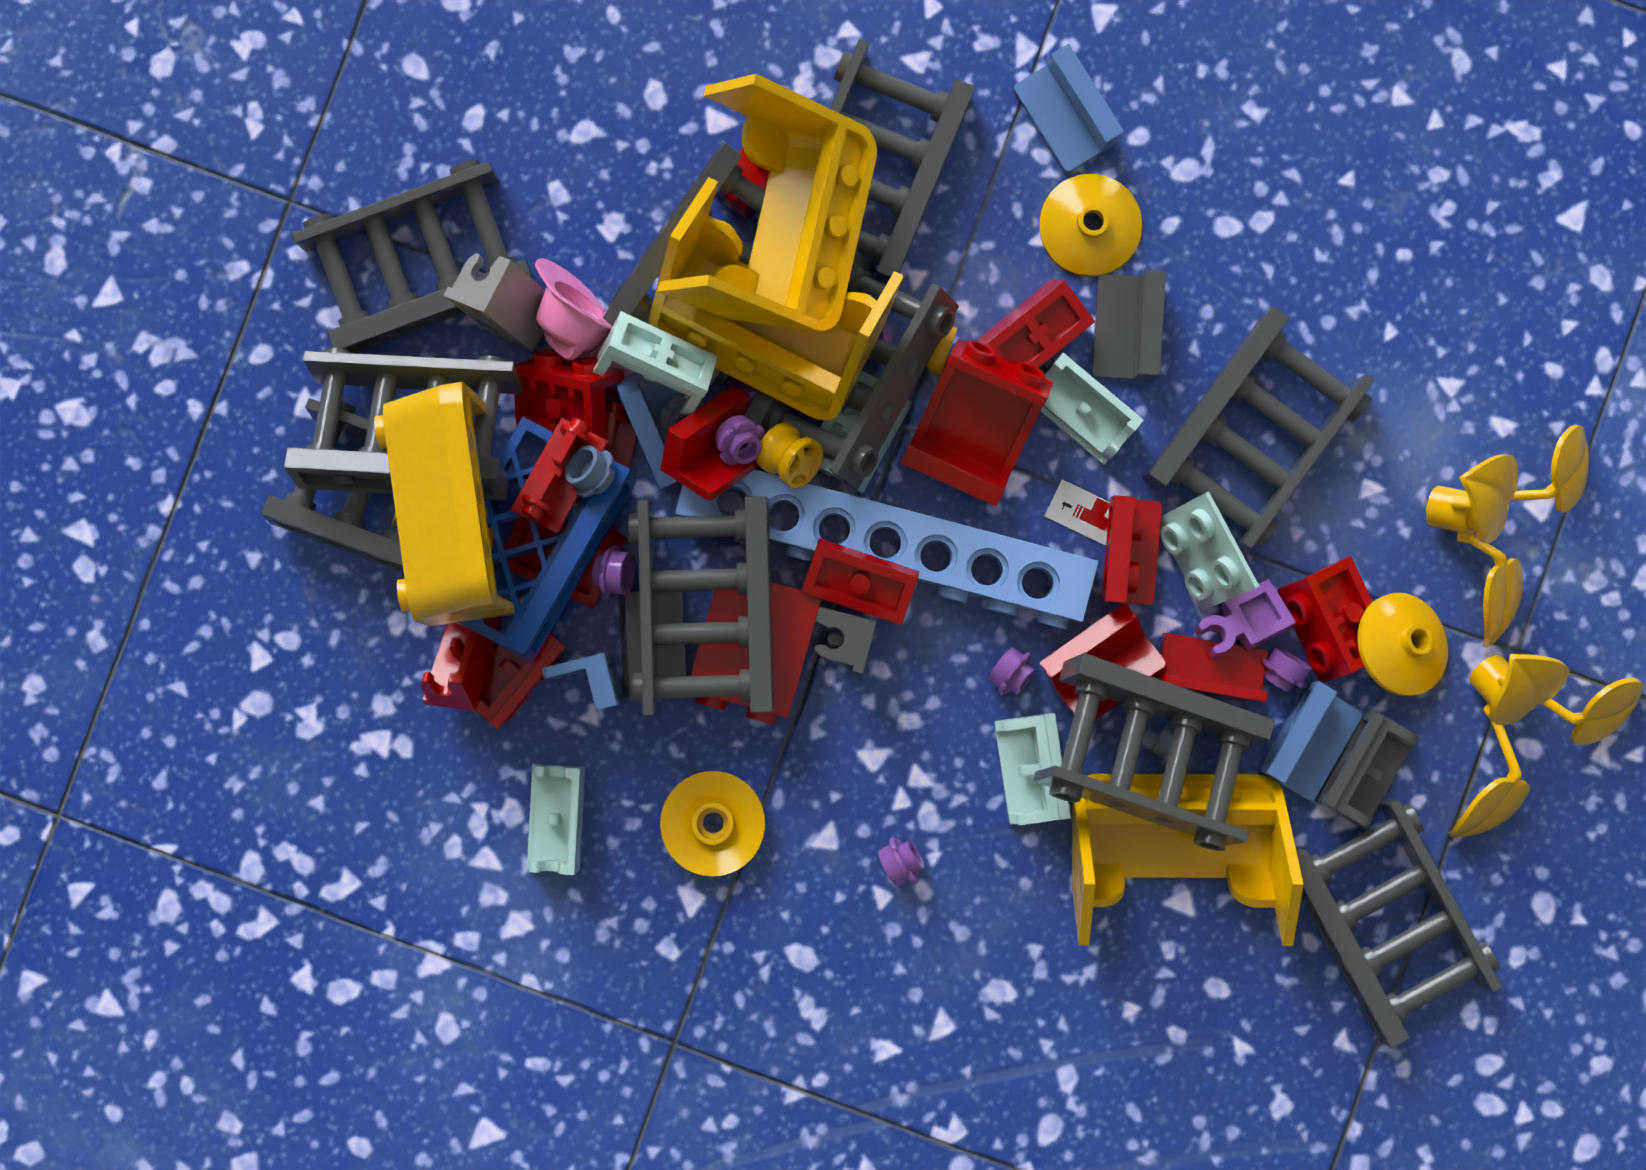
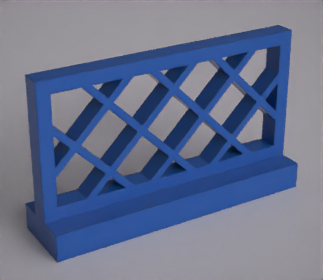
(567, 561)

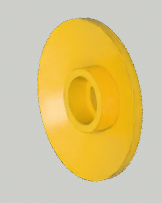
(1086, 250)
(1388, 648)
(708, 851)

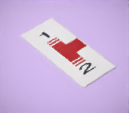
(1079, 511)

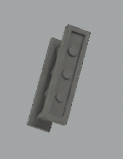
(925, 155)
(632, 296)
(406, 310)
(1238, 383)
(880, 409)
(368, 468)
(346, 529)
(748, 579)
(1189, 715)
(1364, 965)

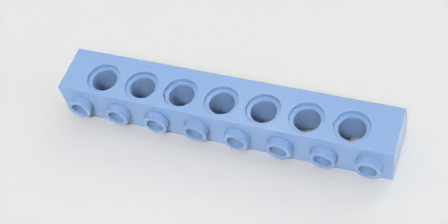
(1068, 573)

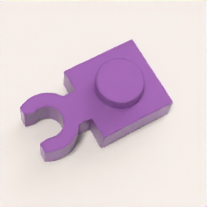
(1249, 617)

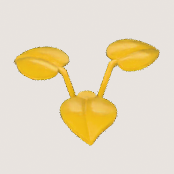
(1484, 511)
(1511, 694)

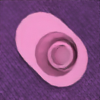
(569, 312)

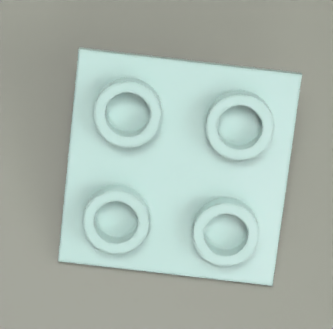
(1206, 552)

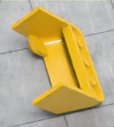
(808, 214)
(796, 367)
(440, 506)
(1122, 846)

